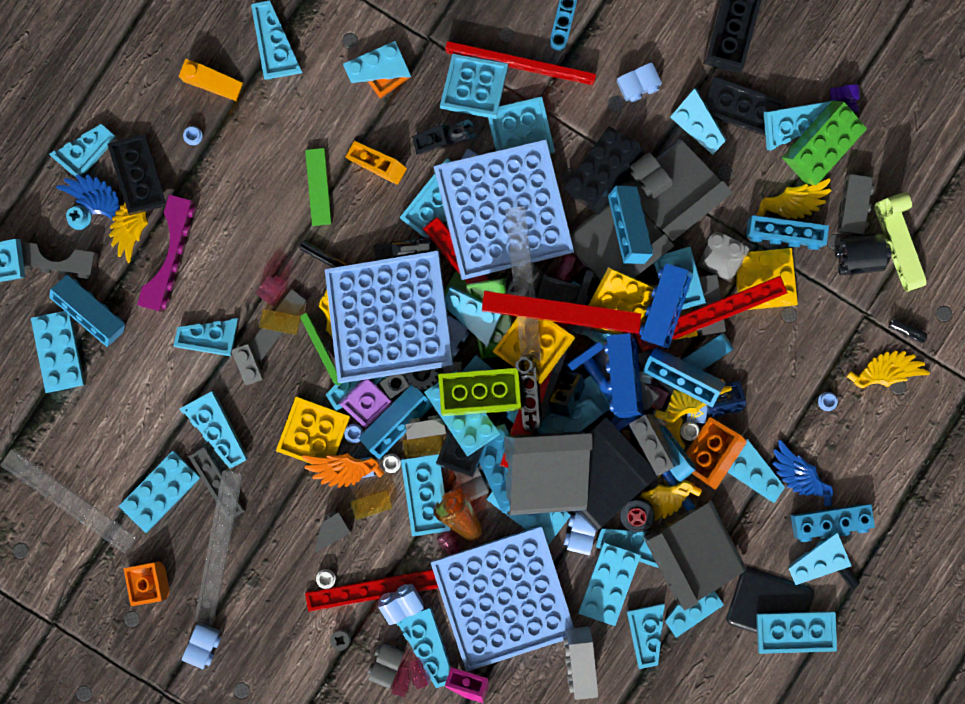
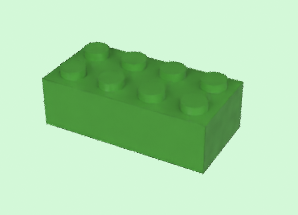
(824, 142)

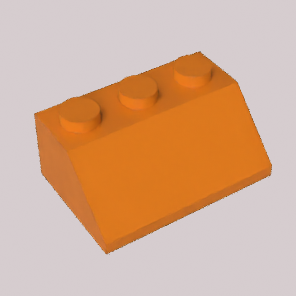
(714, 452)

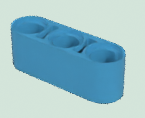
(562, 31)
(709, 352)
(686, 465)

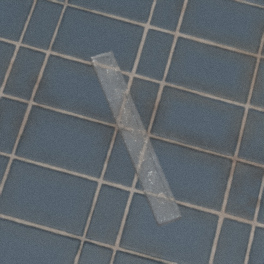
(523, 278)
(68, 501)
(218, 547)

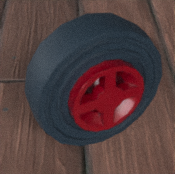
(637, 521)

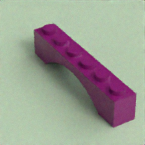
(178, 216)

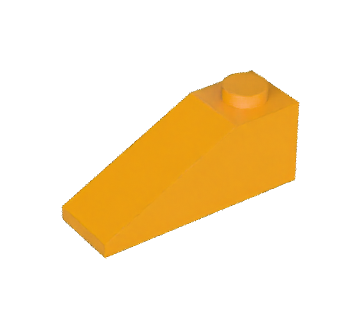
(210, 80)
(376, 162)

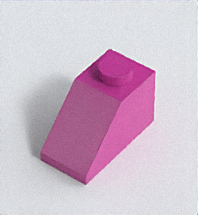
(467, 684)

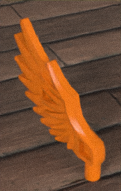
(342, 468)

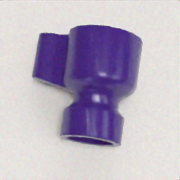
(849, 94)

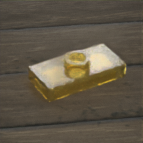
(280, 322)
(422, 446)
(371, 504)

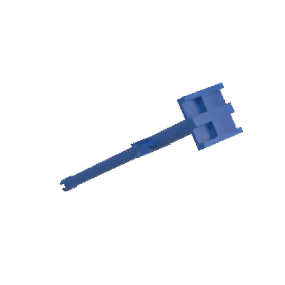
(586, 359)

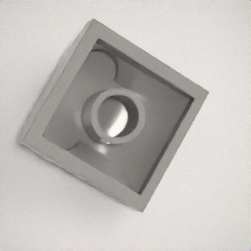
(723, 256)
(420, 429)

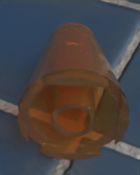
(458, 514)

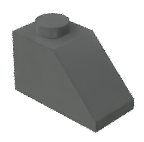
(332, 530)

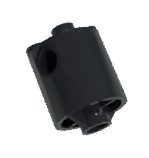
(862, 254)

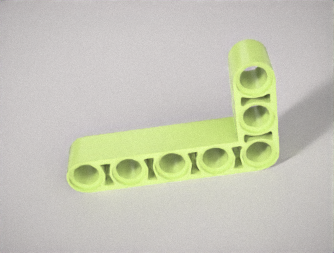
(897, 235)

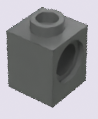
(387, 386)

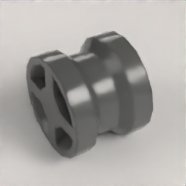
(342, 636)

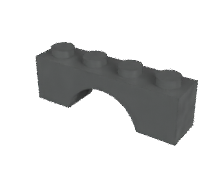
(80, 262)

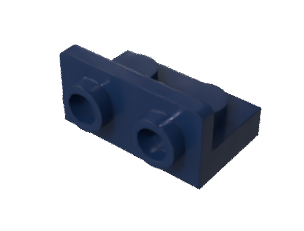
(730, 401)

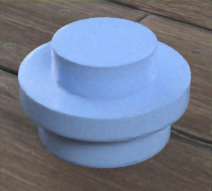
(193, 135)
(827, 401)
(353, 433)

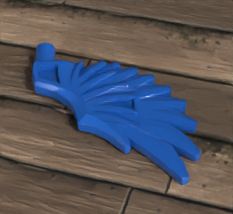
(93, 195)
(801, 475)

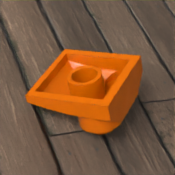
(146, 583)

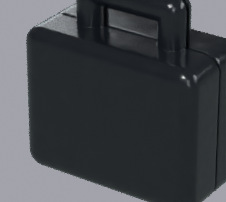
(765, 594)

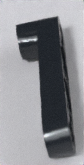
(526, 392)

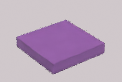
(365, 402)

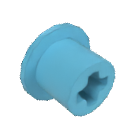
(79, 217)

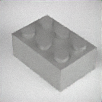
(580, 663)

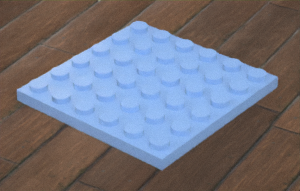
(475, 202)
(388, 317)
(503, 598)

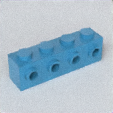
(630, 225)
(787, 231)
(87, 310)
(684, 377)
(392, 422)
(826, 521)

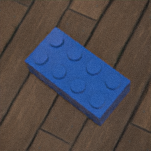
(666, 306)
(624, 376)

